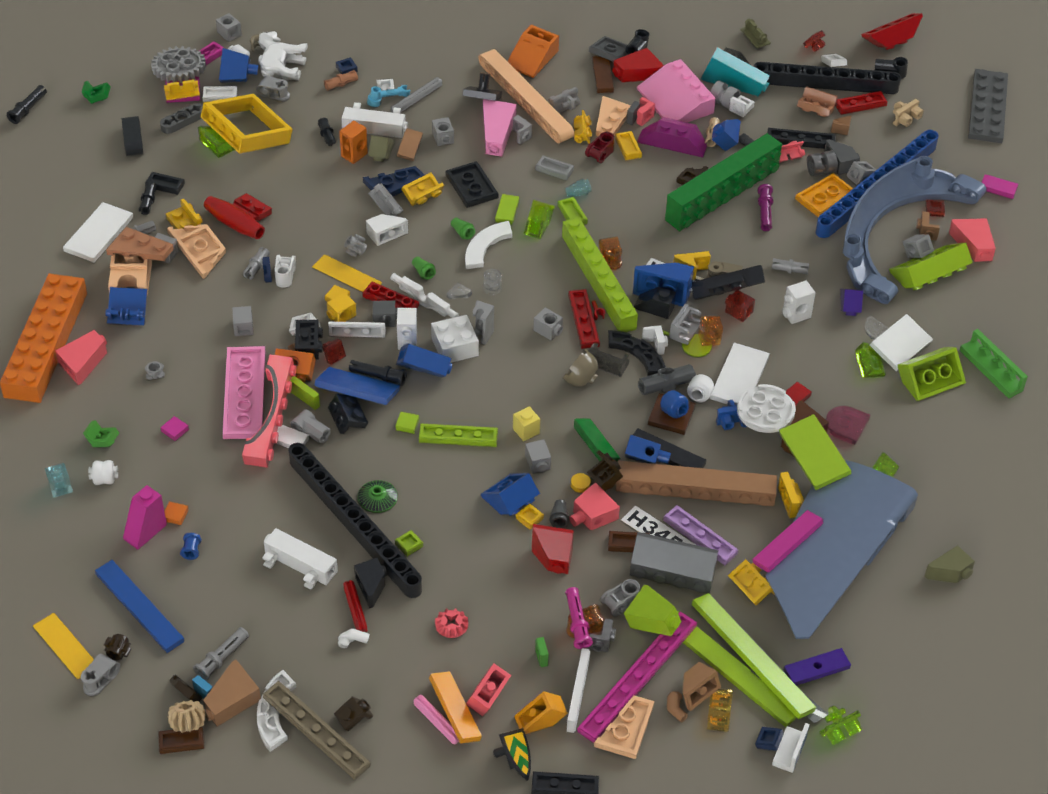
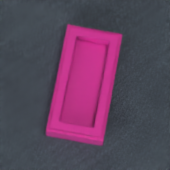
(1000, 186)

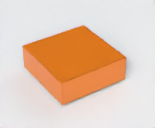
(176, 513)

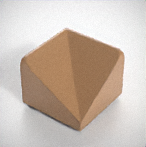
(841, 125)

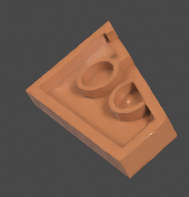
(137, 243)

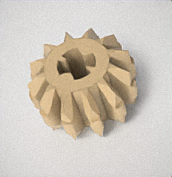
(186, 716)

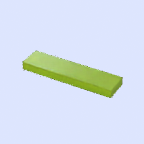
(458, 435)

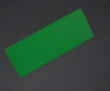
(594, 438)

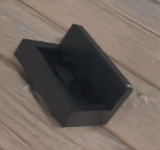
(347, 413)

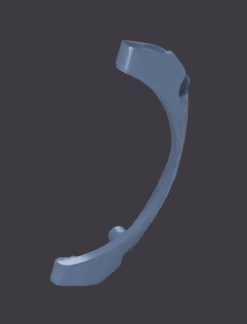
(899, 187)

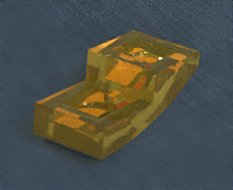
(720, 710)

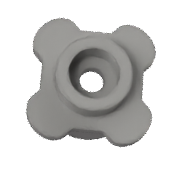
(154, 370)

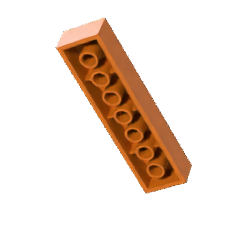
(43, 334)

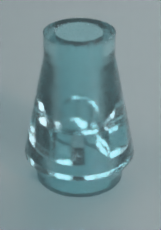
(578, 188)

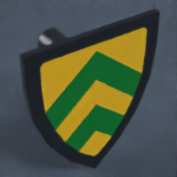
(516, 750)

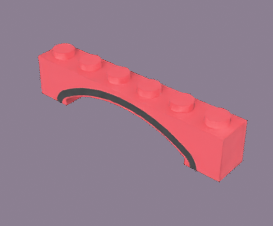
(259, 448)

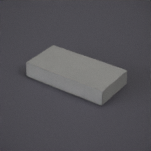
(554, 167)

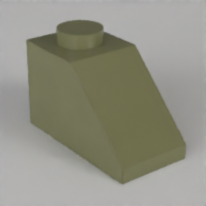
(380, 148)
(951, 566)

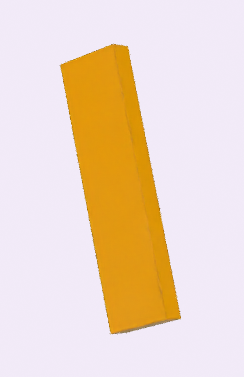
(455, 707)

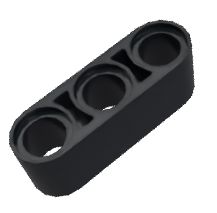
(132, 136)

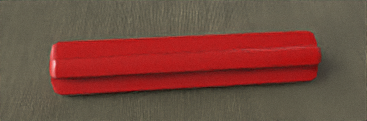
(355, 606)

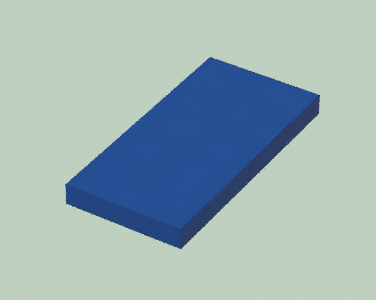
(357, 385)

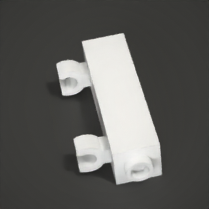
(376, 122)
(299, 556)

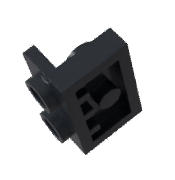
(307, 337)

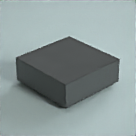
(631, 112)

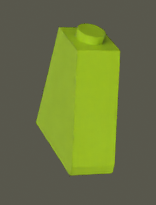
(652, 613)

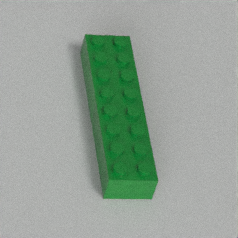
(723, 182)

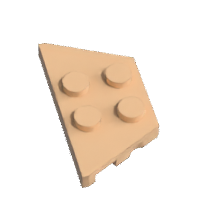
(199, 246)

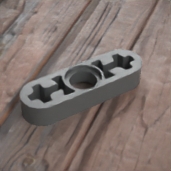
(173, 123)

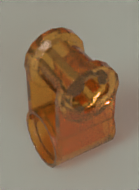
(611, 251)
(592, 616)

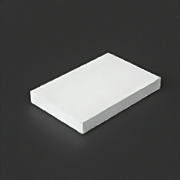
(901, 341)

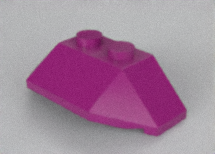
(674, 136)

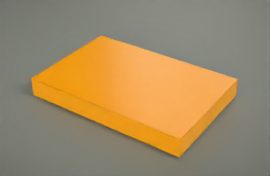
(823, 194)

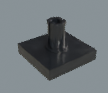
(483, 91)

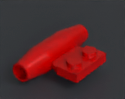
(240, 215)

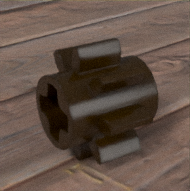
(117, 646)

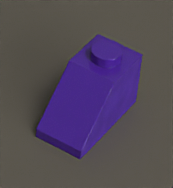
(851, 301)

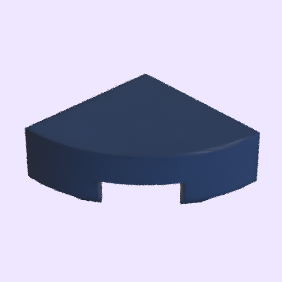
(267, 270)

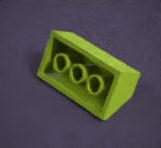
(932, 266)

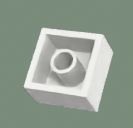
(455, 338)

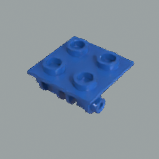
(126, 306)

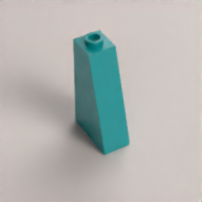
(735, 73)

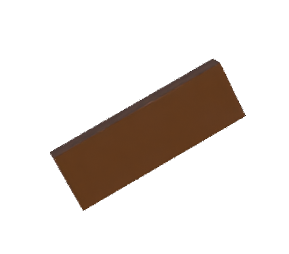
(602, 75)

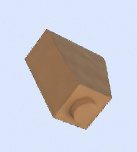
(231, 695)

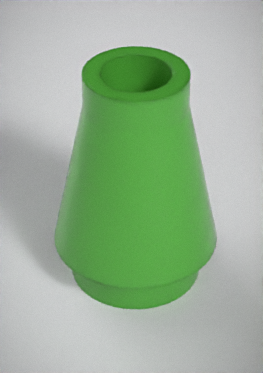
(464, 229)
(425, 269)

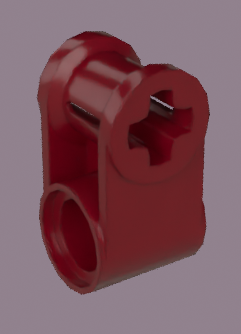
(601, 147)

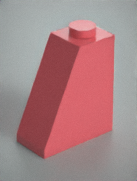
(976, 235)
(82, 355)

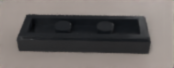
(564, 783)

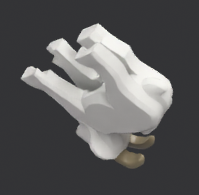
(277, 55)

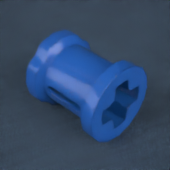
(190, 548)

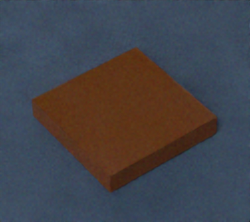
(662, 420)

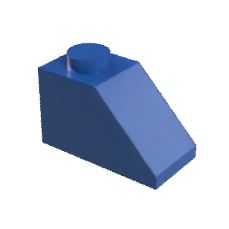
(726, 133)

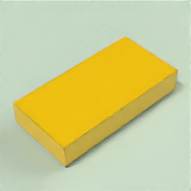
(628, 145)

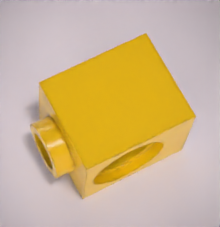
(341, 308)

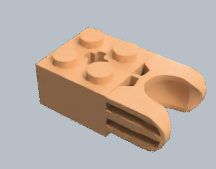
(129, 272)

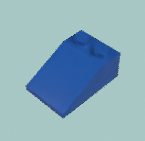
(668, 276)

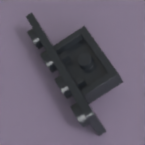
(728, 282)

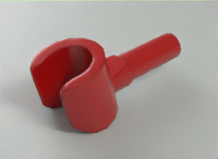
(597, 311)

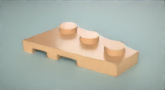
(611, 116)
(628, 729)

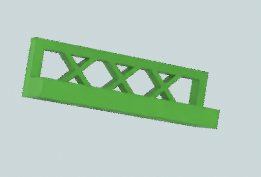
(993, 366)

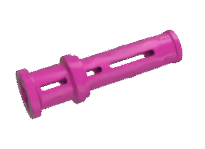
(579, 624)

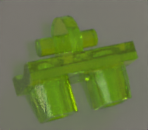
(833, 730)

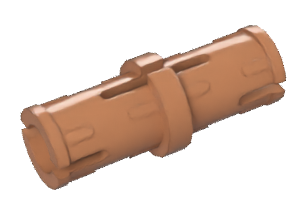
(340, 80)

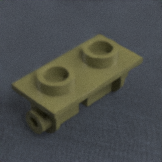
(755, 34)

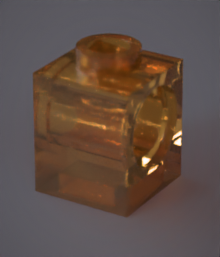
(710, 330)

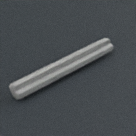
(418, 94)

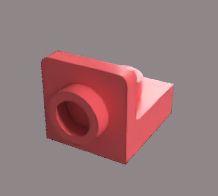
(645, 111)

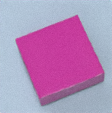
(174, 428)

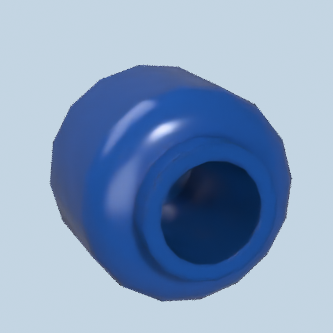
(674, 404)

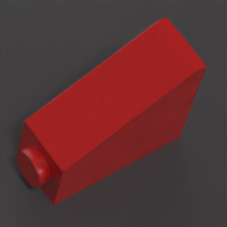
(636, 66)

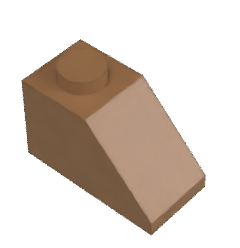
(699, 684)

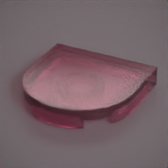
(847, 423)

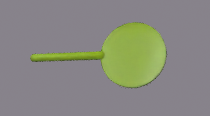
(694, 347)

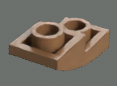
(409, 144)

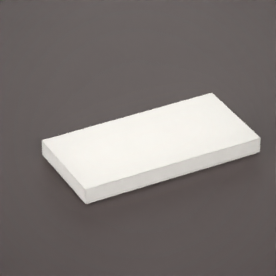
(98, 232)
(739, 373)

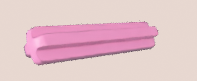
(436, 718)

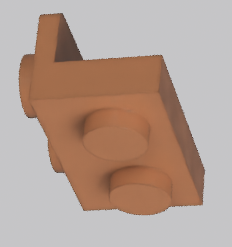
(817, 101)

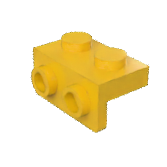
(422, 188)

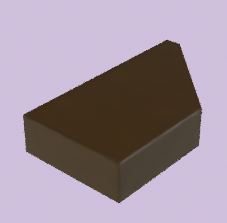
(689, 174)
(185, 689)

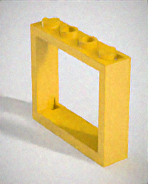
(214, 112)

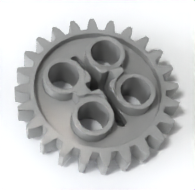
(178, 64)

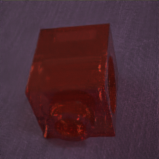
(739, 305)

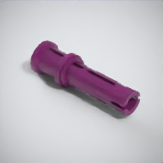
(765, 202)

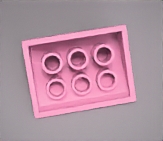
(678, 93)

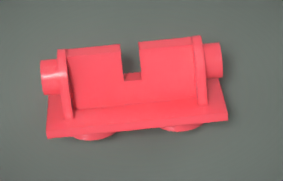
(793, 149)

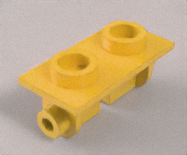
(175, 91)
(582, 128)

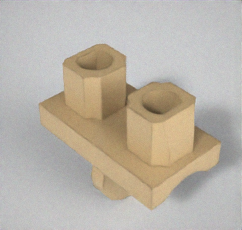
(905, 112)

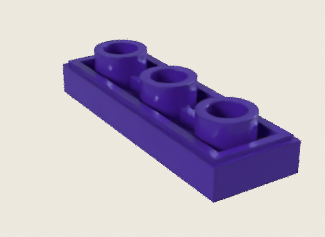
(817, 667)

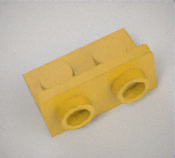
(183, 216)
(790, 494)
(751, 582)

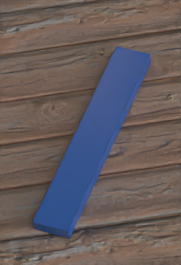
(139, 606)

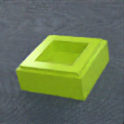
(407, 422)
(409, 543)

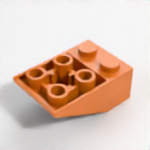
(533, 50)

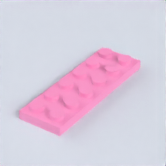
(244, 392)

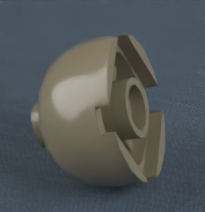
(582, 370)

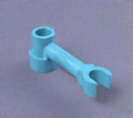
(376, 94)

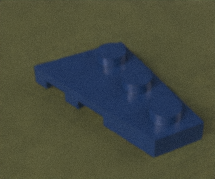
(394, 181)

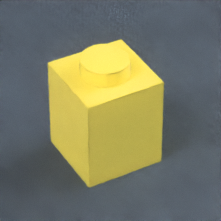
(526, 423)

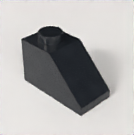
(657, 302)
(371, 579)

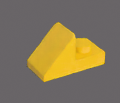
(698, 260)

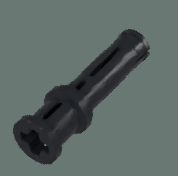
(22, 108)
(386, 373)

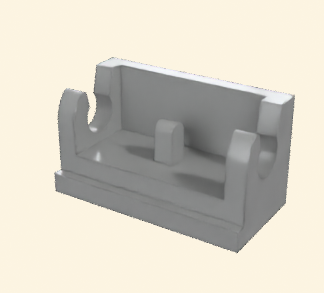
(484, 320)
(685, 325)

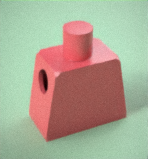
(594, 508)

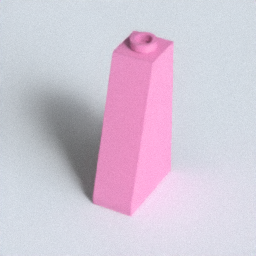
(497, 125)

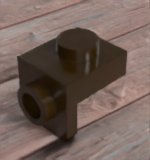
(352, 712)

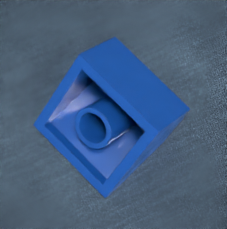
(511, 493)

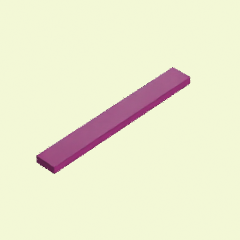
(635, 679)

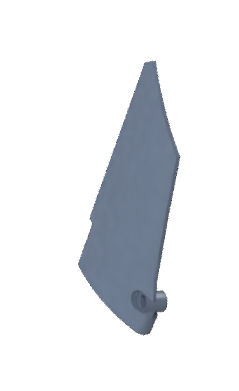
(857, 523)

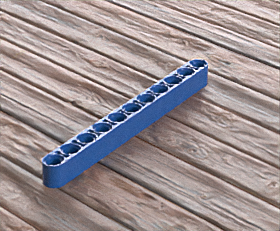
(841, 211)

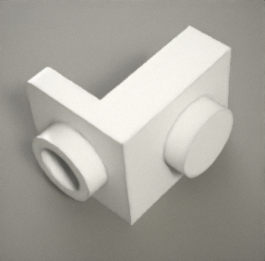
(741, 105)
(655, 335)

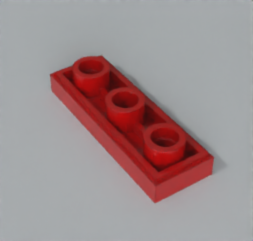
(377, 292)

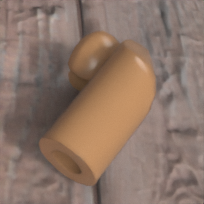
(673, 706)

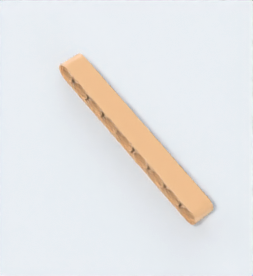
(526, 96)

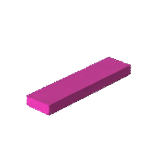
(787, 541)

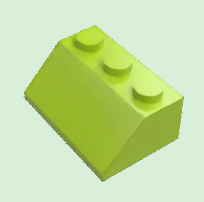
(932, 373)

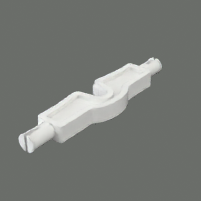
(429, 301)

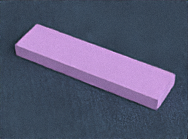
(700, 534)

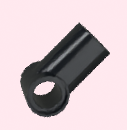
(639, 41)
(897, 65)

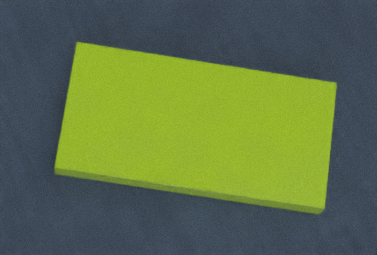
(815, 452)

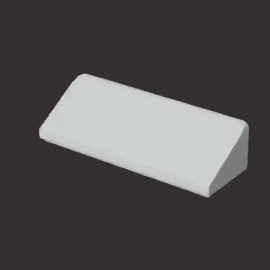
(357, 329)

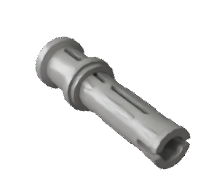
(215, 658)

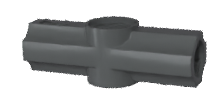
(666, 379)

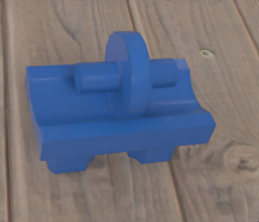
(728, 416)

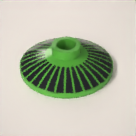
(377, 496)

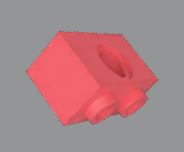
(488, 689)

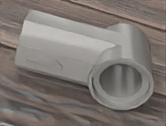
(308, 424)

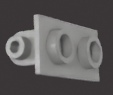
(385, 200)

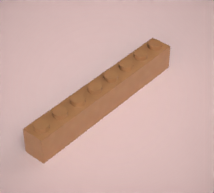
(697, 483)

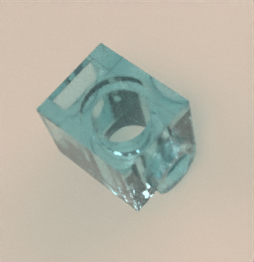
(58, 480)

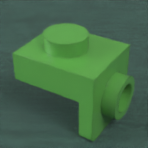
(100, 436)

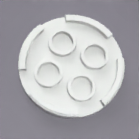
(766, 408)

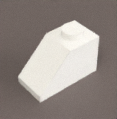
(386, 228)

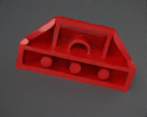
(894, 32)

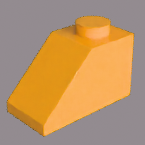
(541, 713)

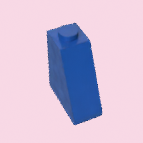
(424, 361)

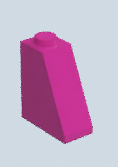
(144, 518)

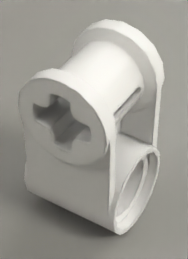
(284, 270)

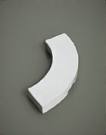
(479, 244)
(268, 716)

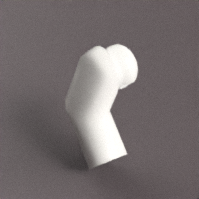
(351, 635)

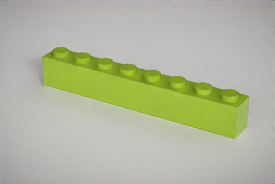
(599, 275)

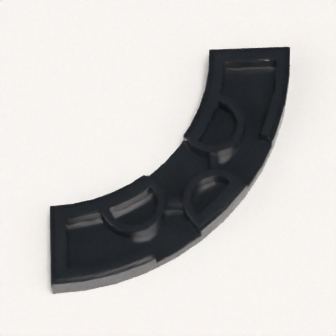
(639, 348)

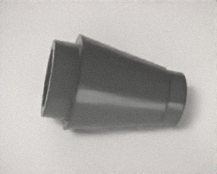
(559, 516)

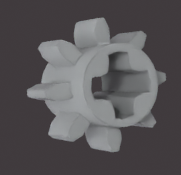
(355, 245)

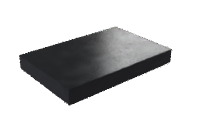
(471, 184)

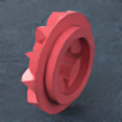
(451, 630)

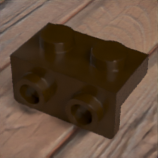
(606, 472)

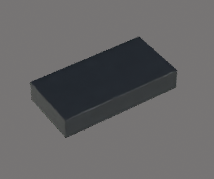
(166, 183)

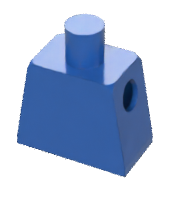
(235, 67)
(638, 446)

